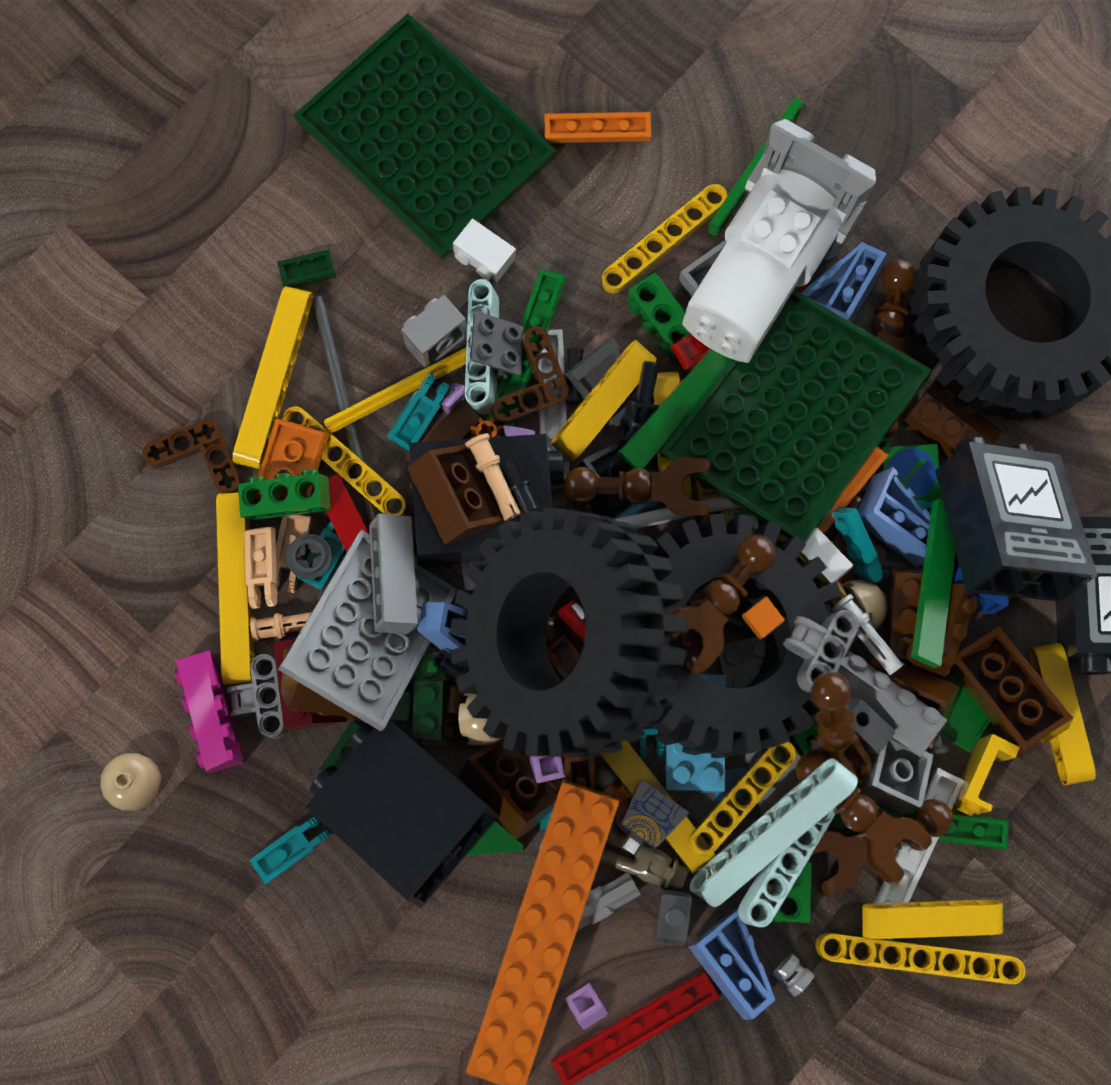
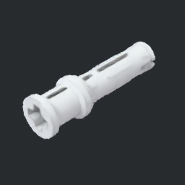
(870, 637)

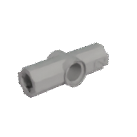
(605, 899)

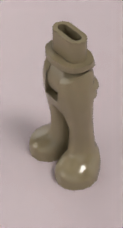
(649, 865)

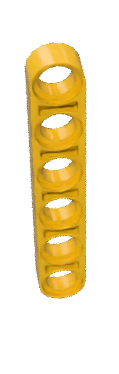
(664, 238)
(349, 459)

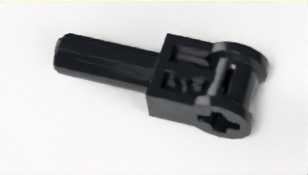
(641, 409)

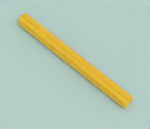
(394, 392)

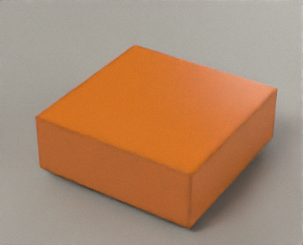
(763, 617)

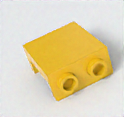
(976, 771)

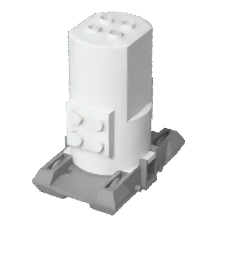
(792, 219)

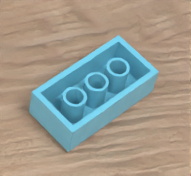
(694, 772)

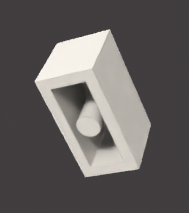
(484, 251)

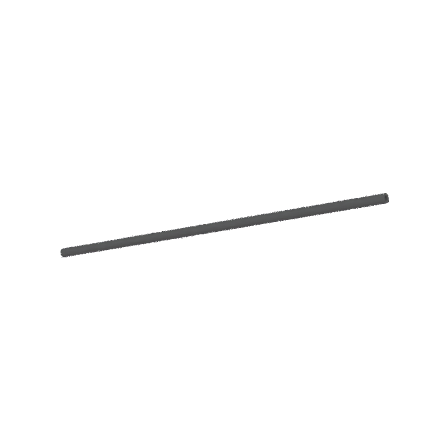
(343, 404)

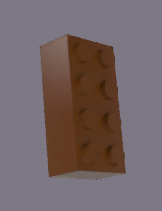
(1011, 692)

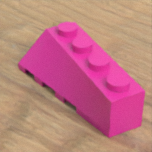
(209, 712)

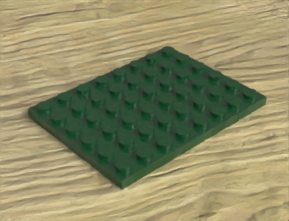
(424, 135)
(798, 416)

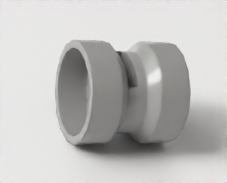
(793, 975)

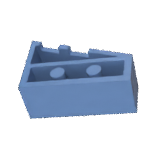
(850, 282)
(895, 516)
(436, 625)
(732, 963)

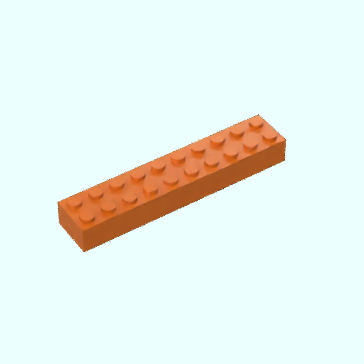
(543, 935)

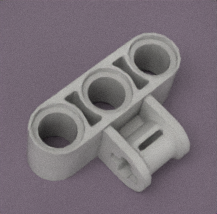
(809, 640)
(248, 698)

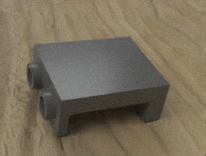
(592, 368)

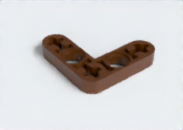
(541, 389)
(206, 446)

